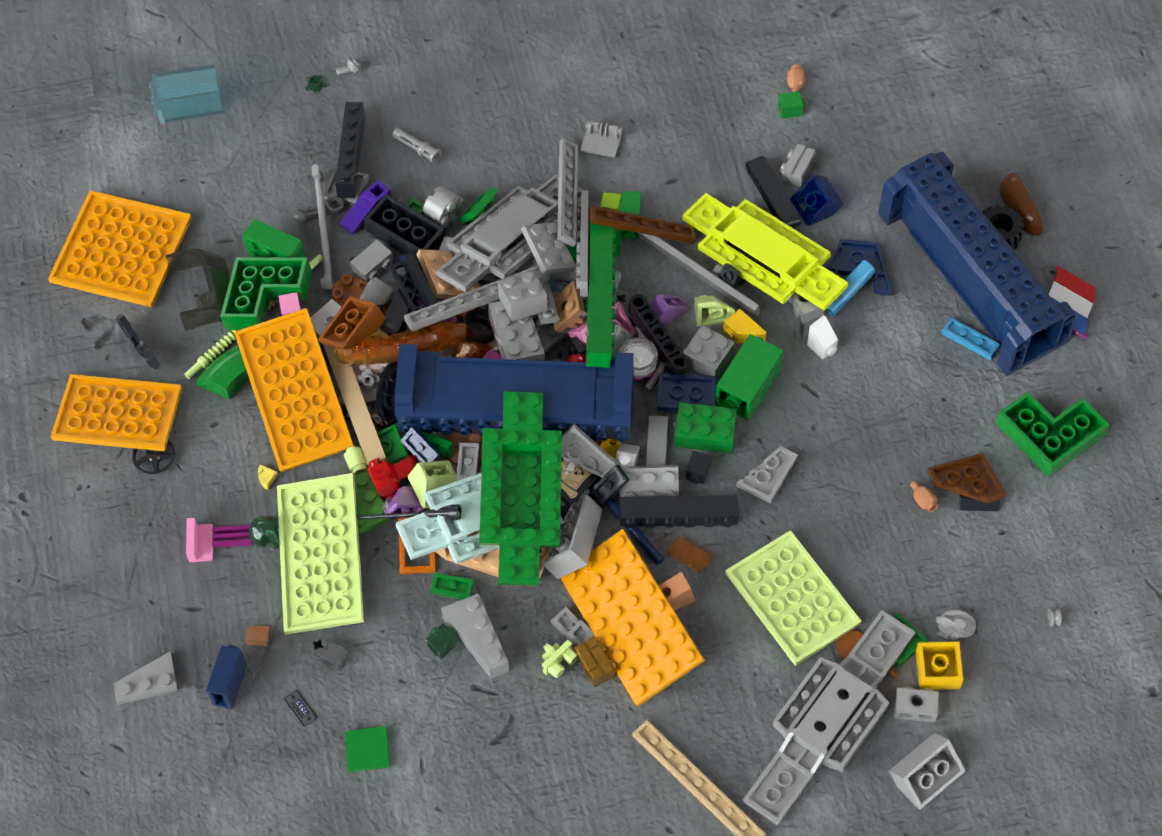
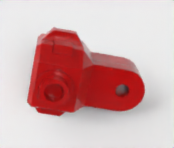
(388, 475)

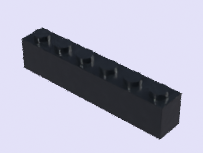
(350, 150)
(678, 511)

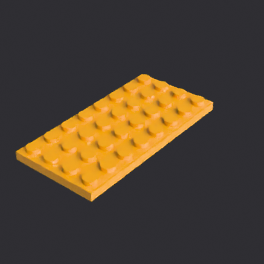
(293, 390)
(632, 618)

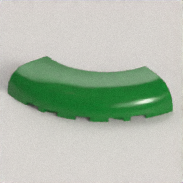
(226, 373)

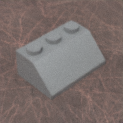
(927, 770)

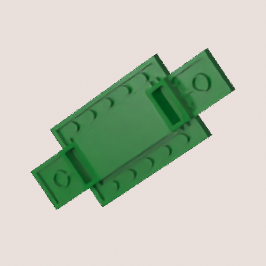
(510, 488)

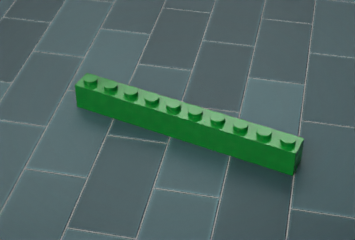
(600, 297)

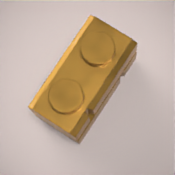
(595, 661)

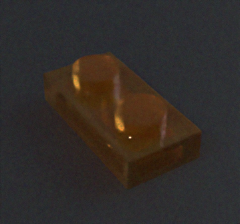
(689, 554)

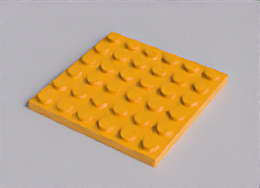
(120, 248)

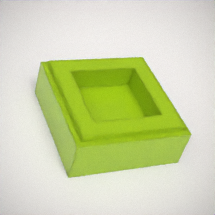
(611, 201)

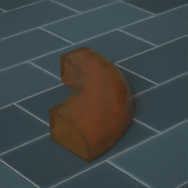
(386, 349)

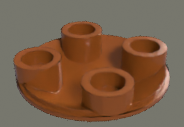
(347, 287)

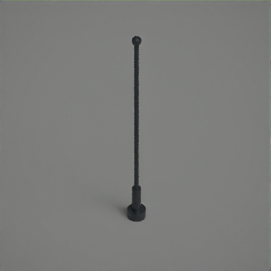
(451, 512)

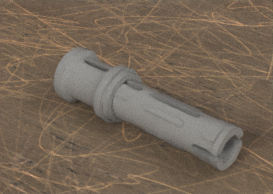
(422, 148)

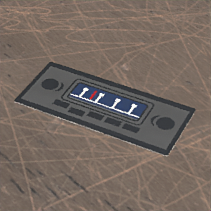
(300, 708)

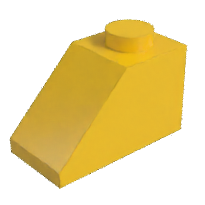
(740, 326)

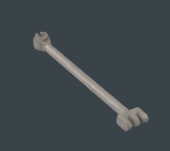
(327, 281)

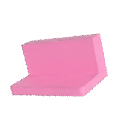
(199, 541)

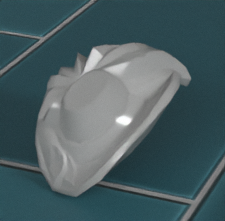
(955, 624)

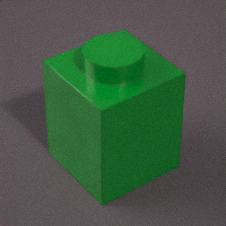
(791, 104)

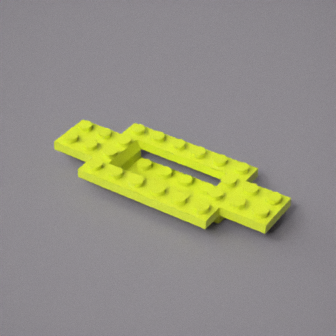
(770, 242)

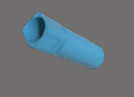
(855, 280)

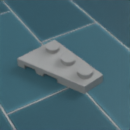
(770, 475)
(148, 681)

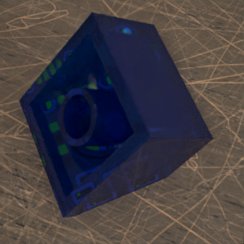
(816, 200)

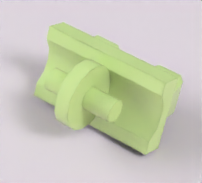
(555, 655)

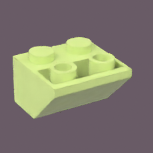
(430, 476)

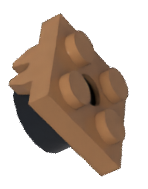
(570, 308)

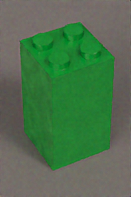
(749, 376)

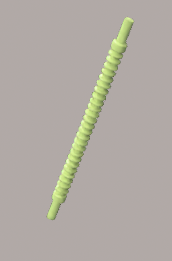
(203, 361)

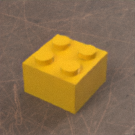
(939, 665)

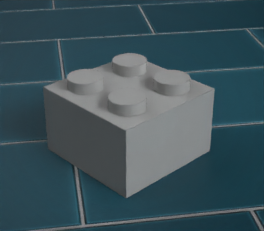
(522, 295)
(709, 352)

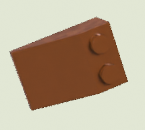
(352, 323)

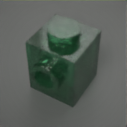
(442, 640)

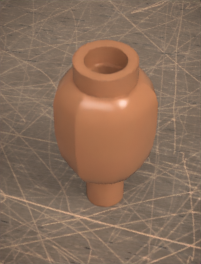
(796, 78)
(924, 497)

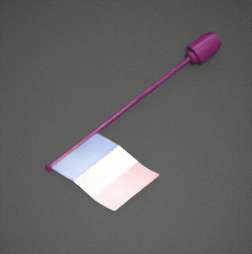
(1077, 294)

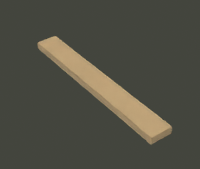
(356, 407)
(696, 781)

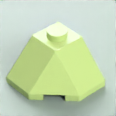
(711, 310)

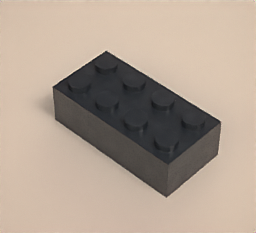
(403, 227)

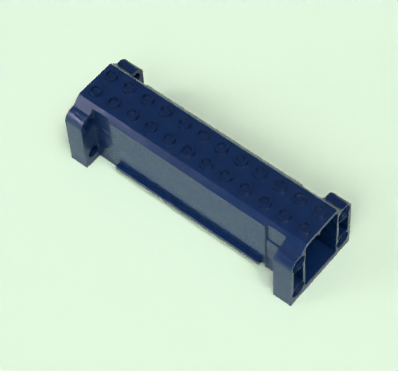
(976, 261)
(468, 393)

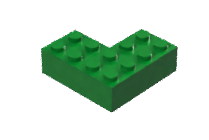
(259, 281)
(1051, 440)

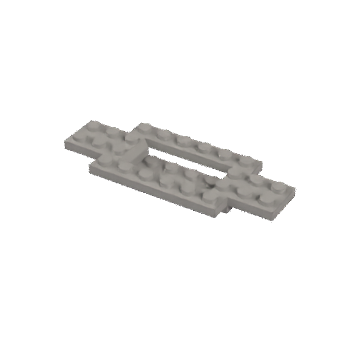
(482, 241)

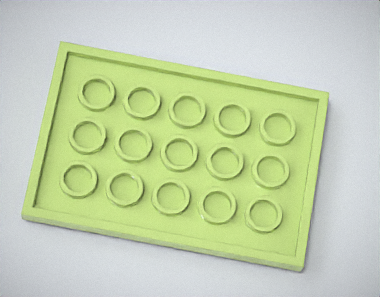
(793, 597)

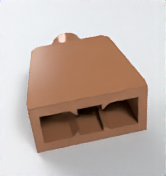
(678, 591)

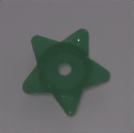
(315, 79)

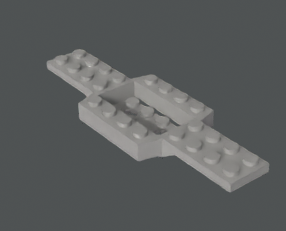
(818, 701)

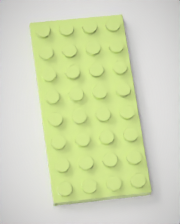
(319, 554)

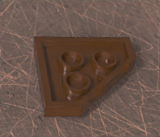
(968, 477)

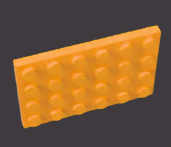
(116, 412)

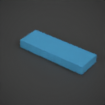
(970, 338)

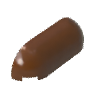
(1016, 196)

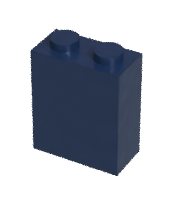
(226, 676)

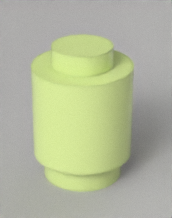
(355, 460)

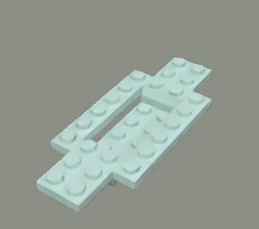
(426, 535)

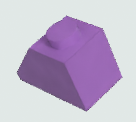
(669, 307)
(404, 501)

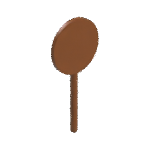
(848, 641)

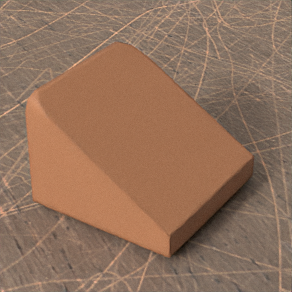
(258, 635)

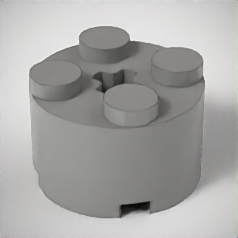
(443, 207)

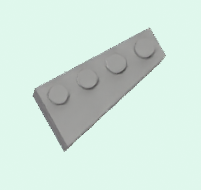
(575, 538)
(477, 634)

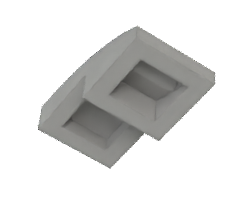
(571, 627)

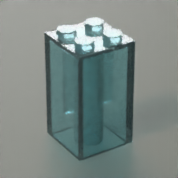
(186, 93)

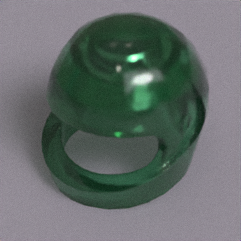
(264, 529)

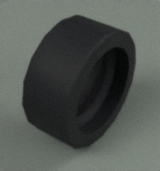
(473, 334)

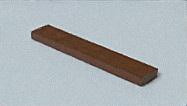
(642, 224)

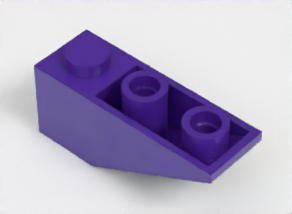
(367, 201)

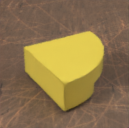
(266, 476)

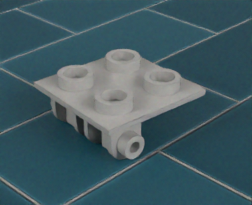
(601, 139)

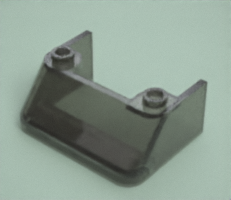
(217, 278)

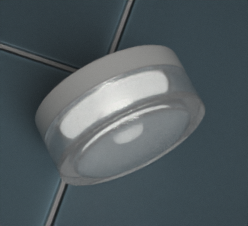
(644, 356)

